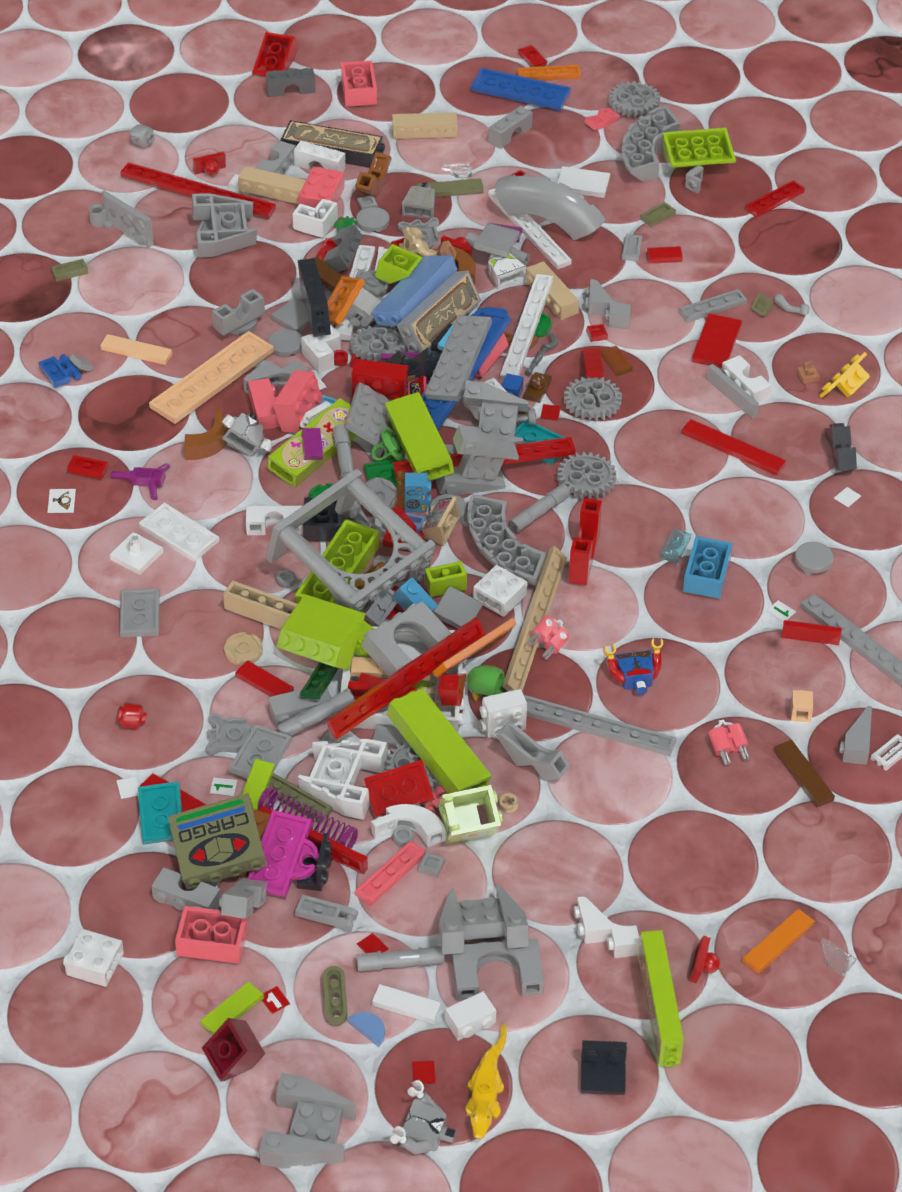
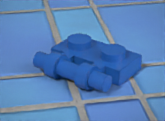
(55, 372)

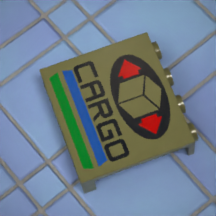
(217, 841)

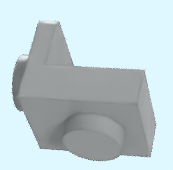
(694, 179)

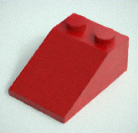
(275, 53)

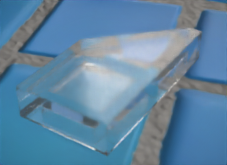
(458, 170)
(837, 957)

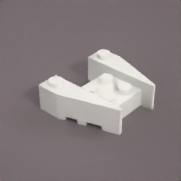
(337, 771)

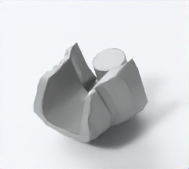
(360, 519)

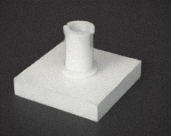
(136, 553)

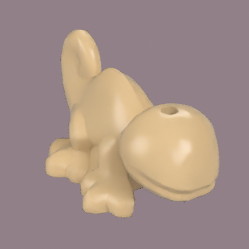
(414, 243)

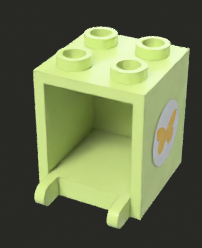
(461, 816)

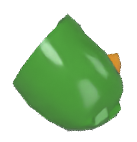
(485, 680)

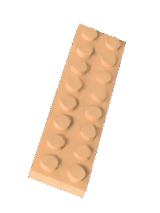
(211, 377)

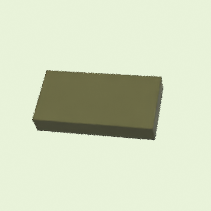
(657, 214)
(69, 270)

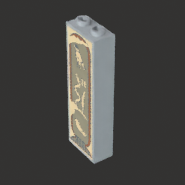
(440, 308)

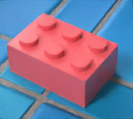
(358, 83)
(321, 185)
(295, 399)
(210, 935)

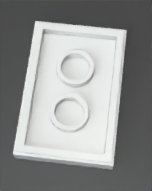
(585, 181)

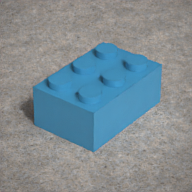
(707, 567)

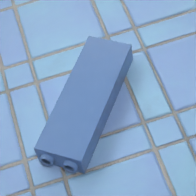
(414, 289)

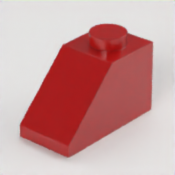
(451, 688)

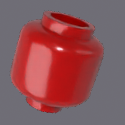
(131, 715)

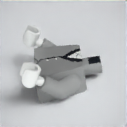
(246, 433)
(424, 1124)

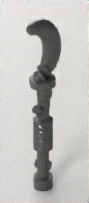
(544, 348)

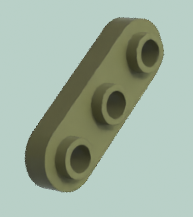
(335, 989)

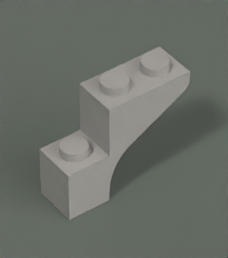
(601, 304)
(277, 375)
(526, 752)

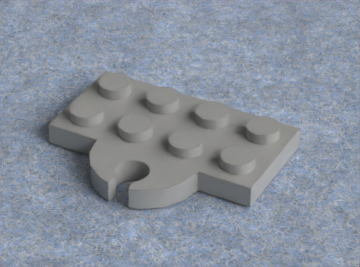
(368, 414)

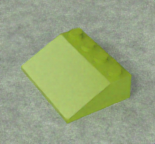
(697, 147)
(322, 632)

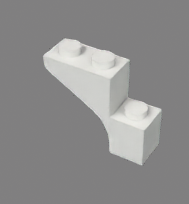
(597, 928)

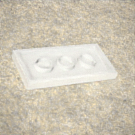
(179, 532)

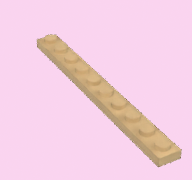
(539, 607)

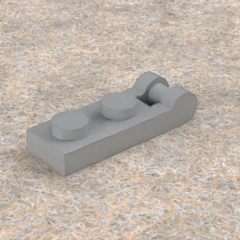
(326, 912)

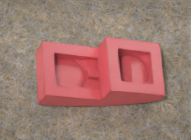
(603, 119)

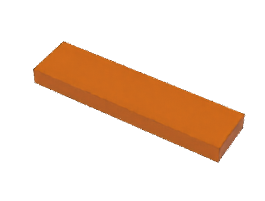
(550, 72)
(778, 941)

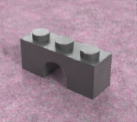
(279, 80)
(347, 243)

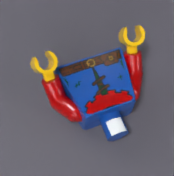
(635, 669)

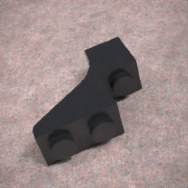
(422, 364)
(840, 442)

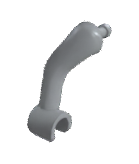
(780, 300)

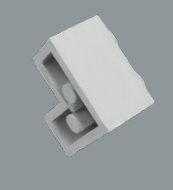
(316, 220)
(321, 349)

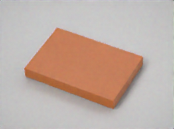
(343, 298)

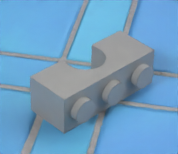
(518, 120)
(281, 158)
(249, 308)
(168, 890)
(242, 898)

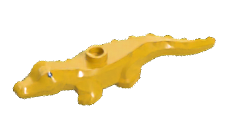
(485, 1088)

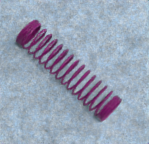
(343, 836)

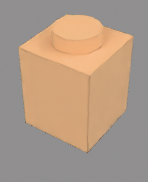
(801, 706)

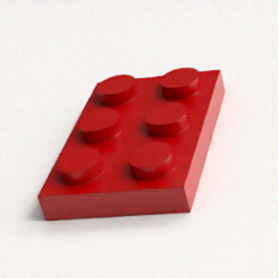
(399, 786)

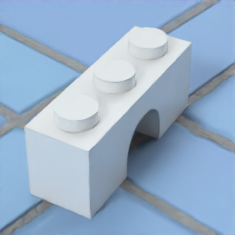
(306, 154)
(738, 371)
(261, 517)

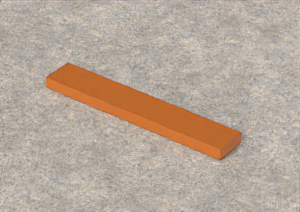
(474, 648)

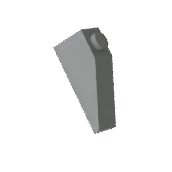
(857, 740)

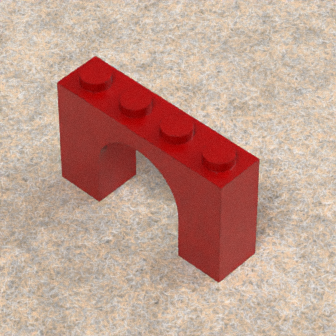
(584, 546)

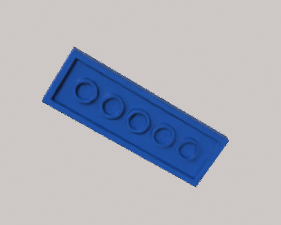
(521, 89)

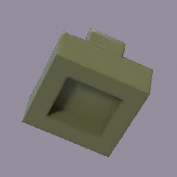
(762, 304)

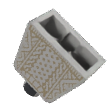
(419, 202)
(362, 308)

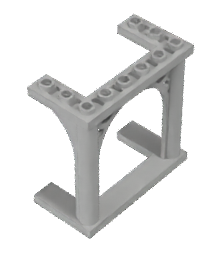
(347, 594)

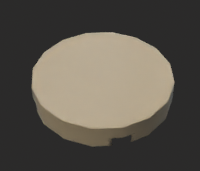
(243, 647)

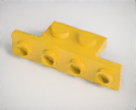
(850, 379)

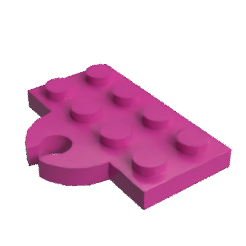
(285, 850)

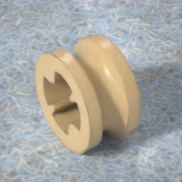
(512, 799)

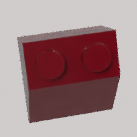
(233, 1049)

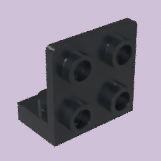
(316, 880)
(603, 1067)

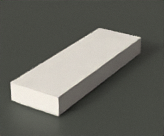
(406, 1004)

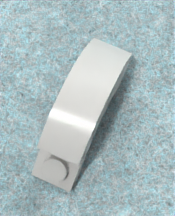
(419, 819)

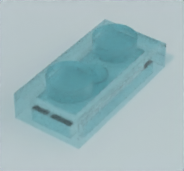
(675, 546)

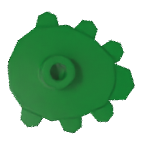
(344, 222)

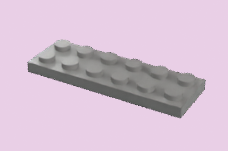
(458, 358)

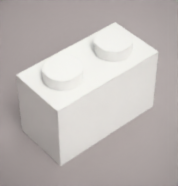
(470, 1016)

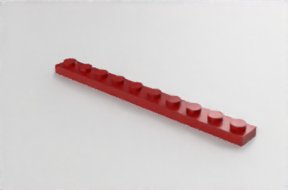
(189, 187)
(525, 451)
(404, 678)

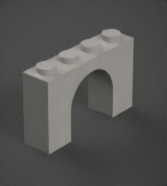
(415, 620)
(523, 959)

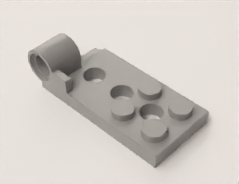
(123, 217)

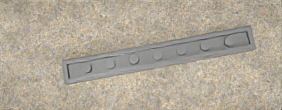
(600, 726)

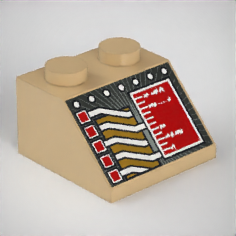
(441, 520)

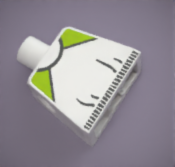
(505, 270)

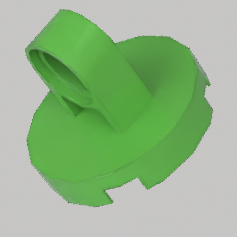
(390, 445)

